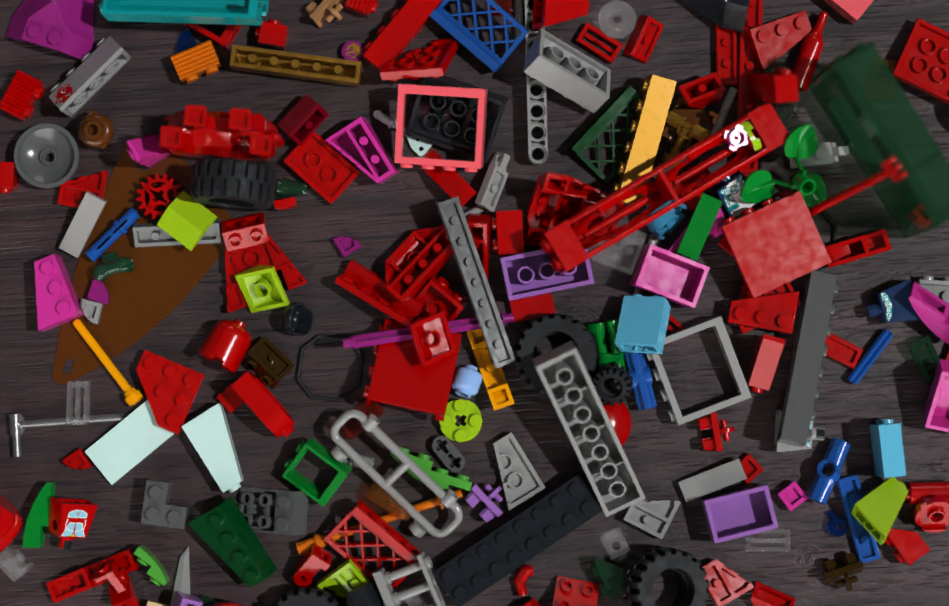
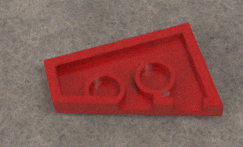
(777, 37)
(765, 312)

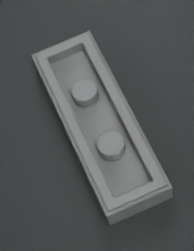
(82, 224)
(712, 480)

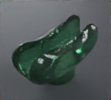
(112, 264)

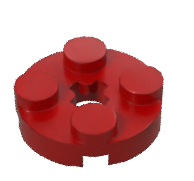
(926, 508)

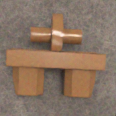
(325, 11)

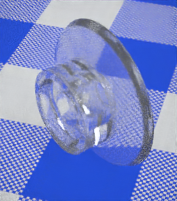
(623, 12)

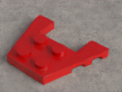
(249, 257)

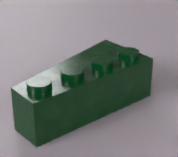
(234, 541)

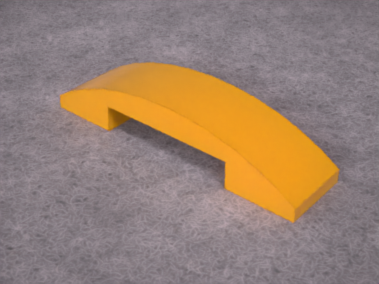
(493, 378)

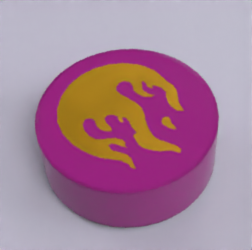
(352, 51)

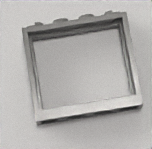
(731, 360)

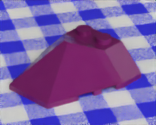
(56, 25)

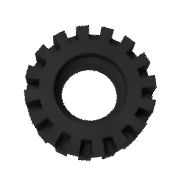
(617, 373)

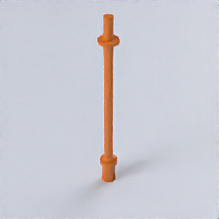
(305, 545)

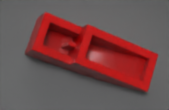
(449, 181)
(858, 248)

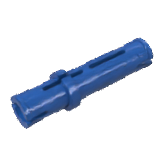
(131, 216)

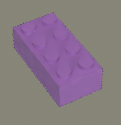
(532, 275)

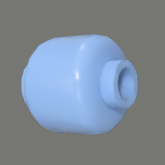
(466, 381)

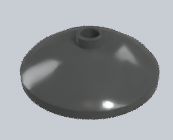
(32, 154)

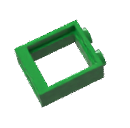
(307, 486)

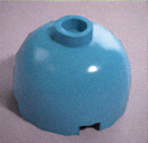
(666, 222)

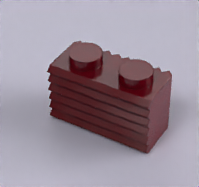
(303, 119)

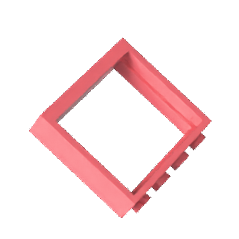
(430, 163)

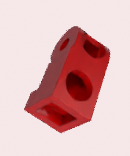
(311, 564)

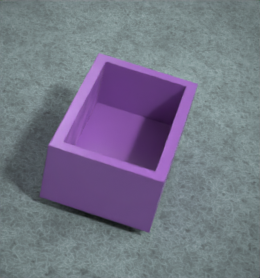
(739, 513)

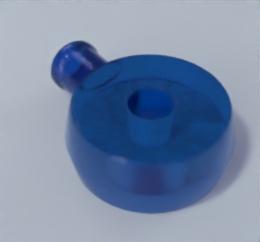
(831, 526)

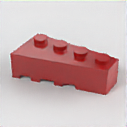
(774, 86)

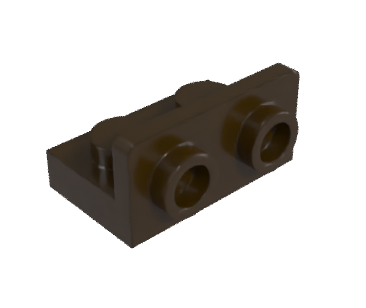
(268, 362)

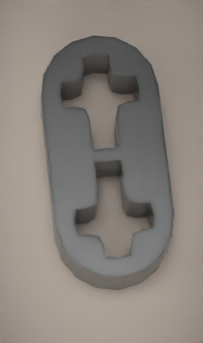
(452, 450)

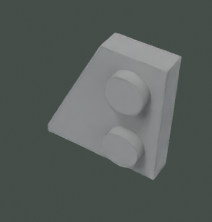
(652, 515)

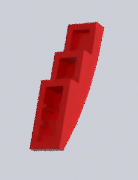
(83, 578)

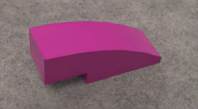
(931, 310)

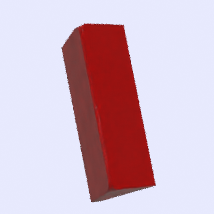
(643, 38)

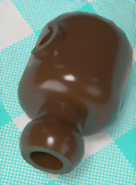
(97, 130)

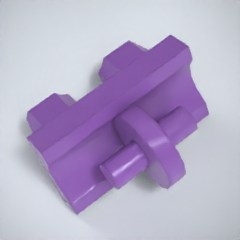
(491, 509)

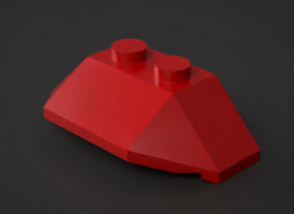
(417, 262)

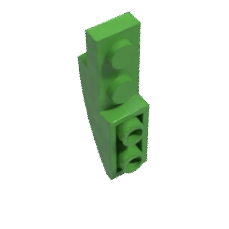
(439, 475)

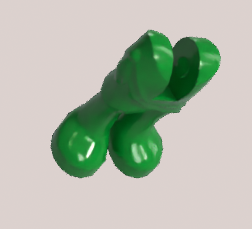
(598, 333)

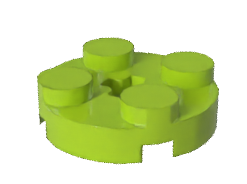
(473, 420)

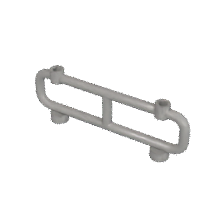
(420, 525)

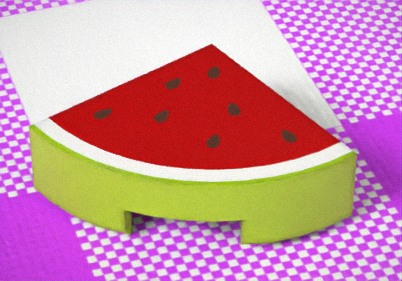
(754, 143)

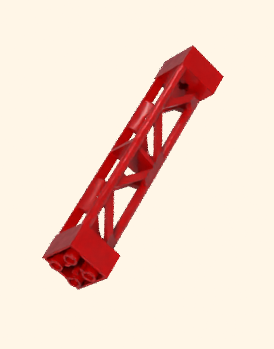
(568, 244)

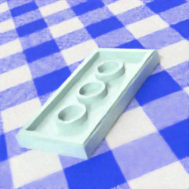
(128, 443)

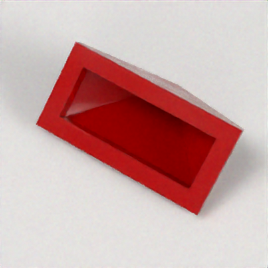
(767, 596)

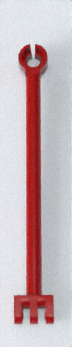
(889, 170)

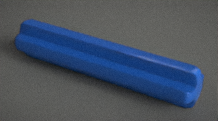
(870, 356)

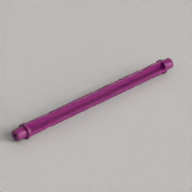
(403, 334)

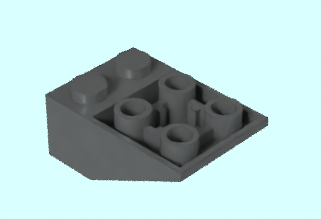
(274, 510)

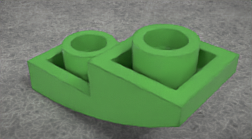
(156, 572)

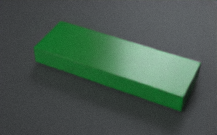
(699, 227)

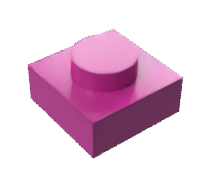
(792, 495)

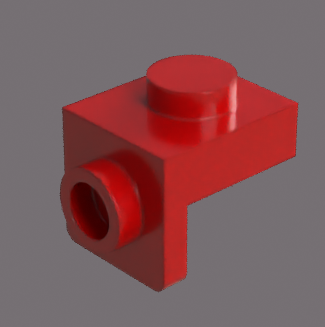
(114, 573)

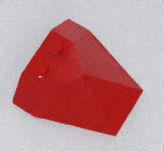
(558, 199)

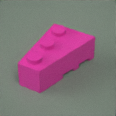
(365, 150)
(54, 294)

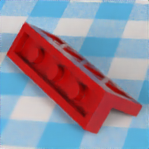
(372, 289)

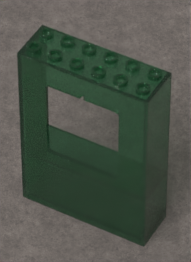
(879, 123)

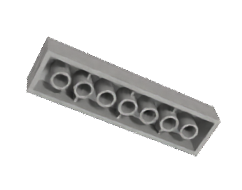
(589, 428)

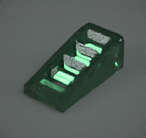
(925, 340)

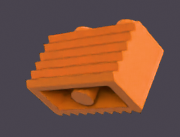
(196, 62)

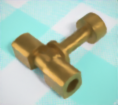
(685, 131)

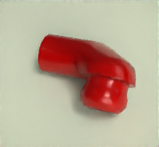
(521, 577)

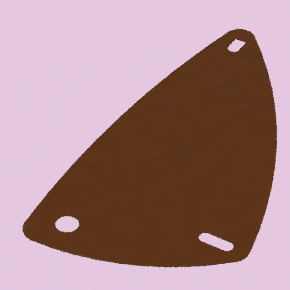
(154, 287)

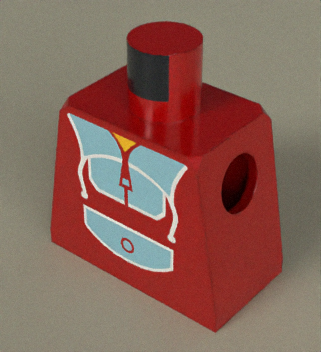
(70, 519)

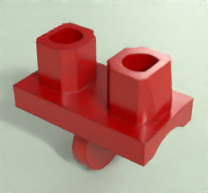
(711, 422)

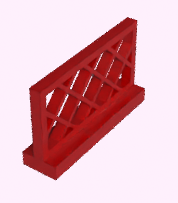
(382, 531)

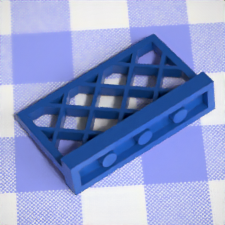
(471, 41)

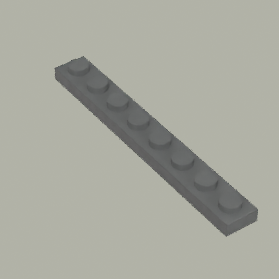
(476, 282)

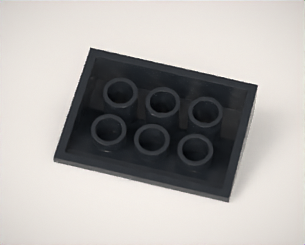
(453, 120)

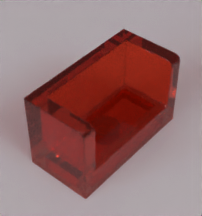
(354, 427)

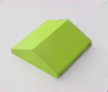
(186, 220)
(262, 288)

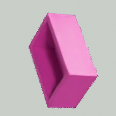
(669, 275)
(937, 404)

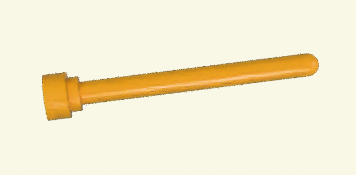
(131, 394)

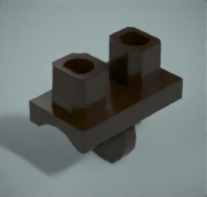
(850, 568)

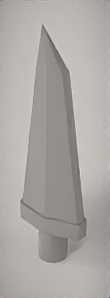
(182, 580)

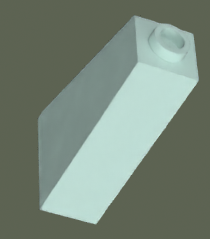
(215, 445)

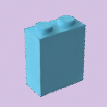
(643, 324)
(887, 448)

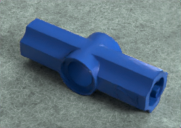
(641, 381)
(824, 483)

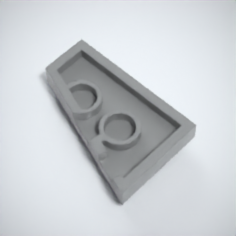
(516, 471)

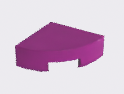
(347, 245)
(99, 292)

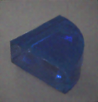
(186, 40)

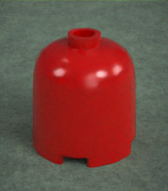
(227, 344)

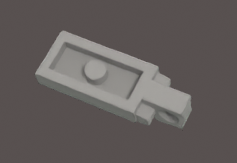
(825, 154)
(493, 182)

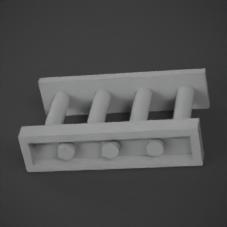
(385, 579)

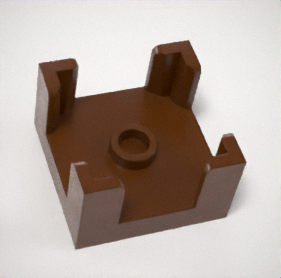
(693, 116)

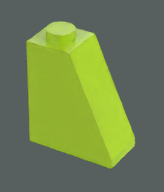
(880, 508)

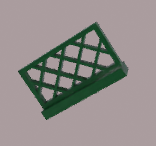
(598, 126)

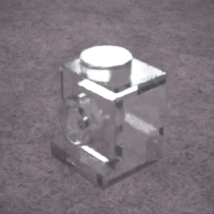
(611, 536)
(14, 564)

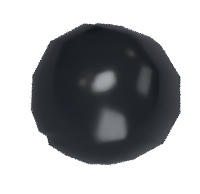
(297, 319)

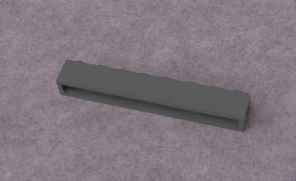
(807, 359)

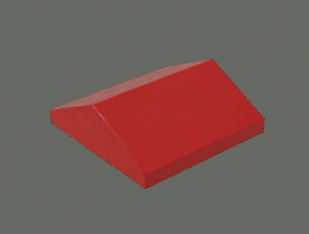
(432, 338)

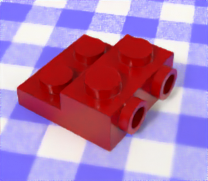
(440, 297)

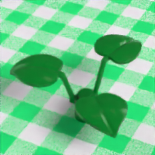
(799, 144)

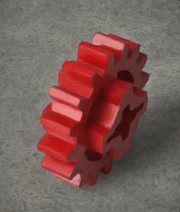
(165, 189)

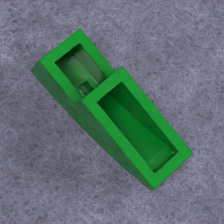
(39, 517)

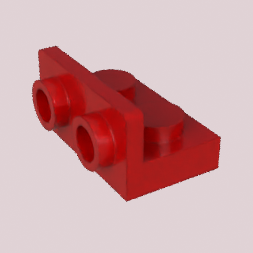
(245, 231)

